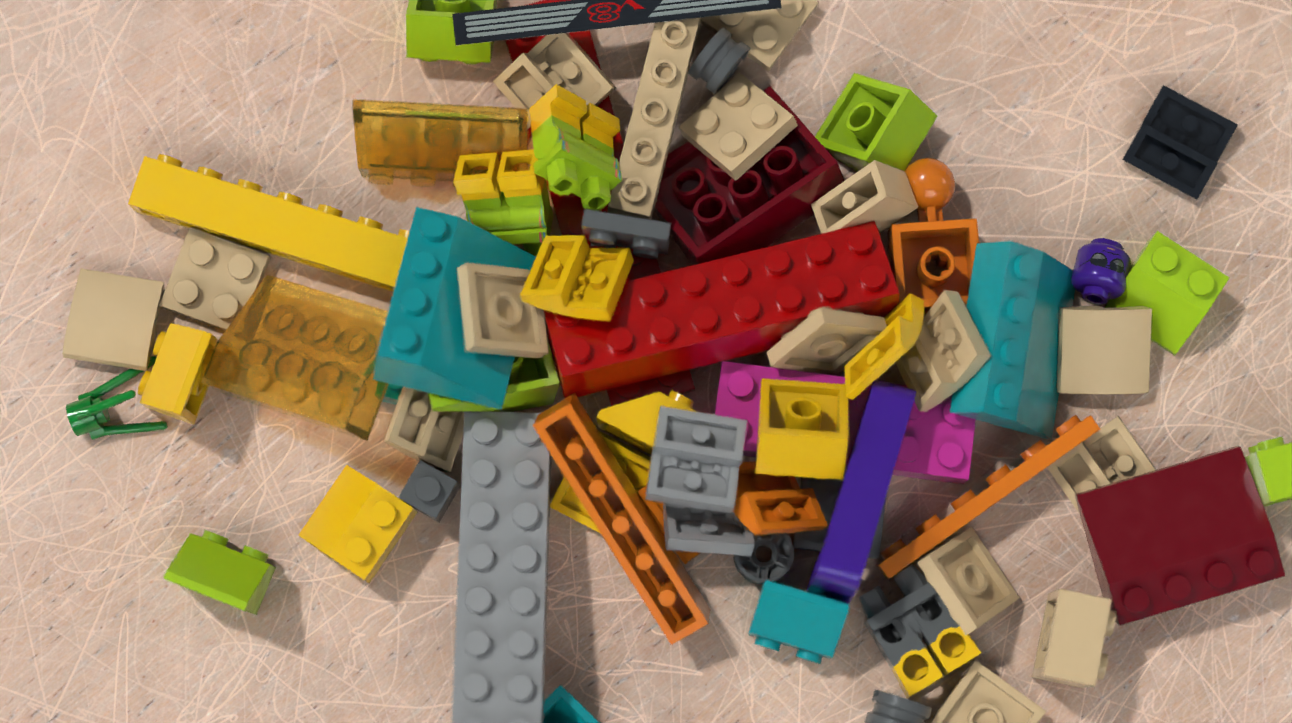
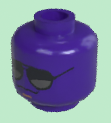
(1101, 271)

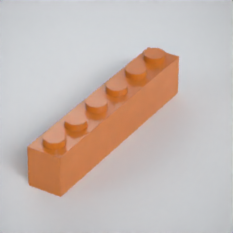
(622, 518)

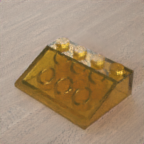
(427, 138)
(303, 356)

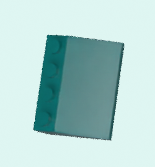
(1016, 311)
(424, 323)

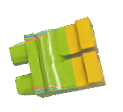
(575, 147)
(505, 200)

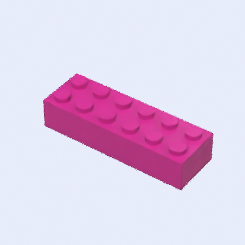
(933, 446)

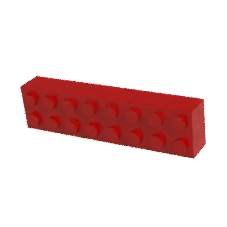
(721, 309)

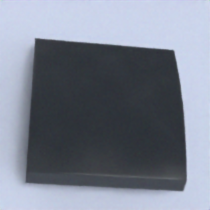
(1179, 142)

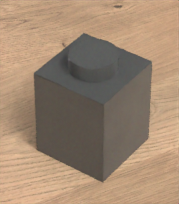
(429, 491)

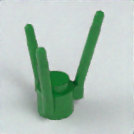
(92, 411)

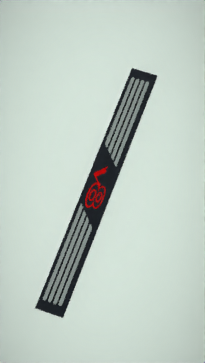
(588, 15)

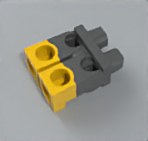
(903, 626)

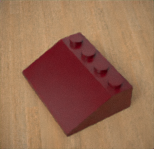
(728, 217)
(1179, 535)

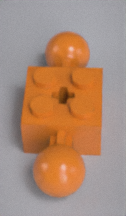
(931, 238)

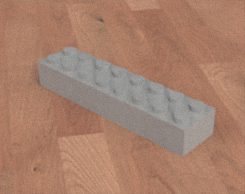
(502, 571)

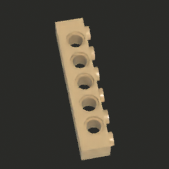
(654, 117)

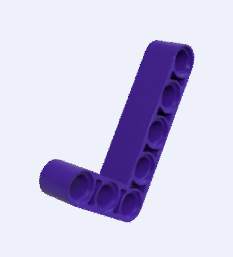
(862, 492)

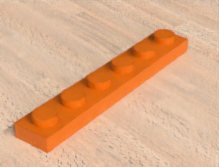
(1001, 484)

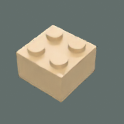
(1073, 639)

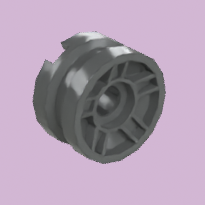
(719, 60)
(776, 567)
(896, 709)

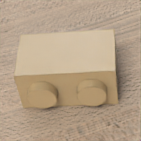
(871, 194)

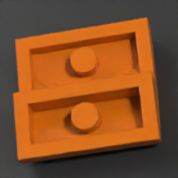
(775, 503)

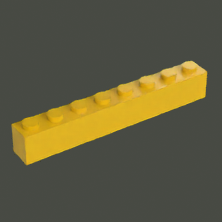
(269, 222)

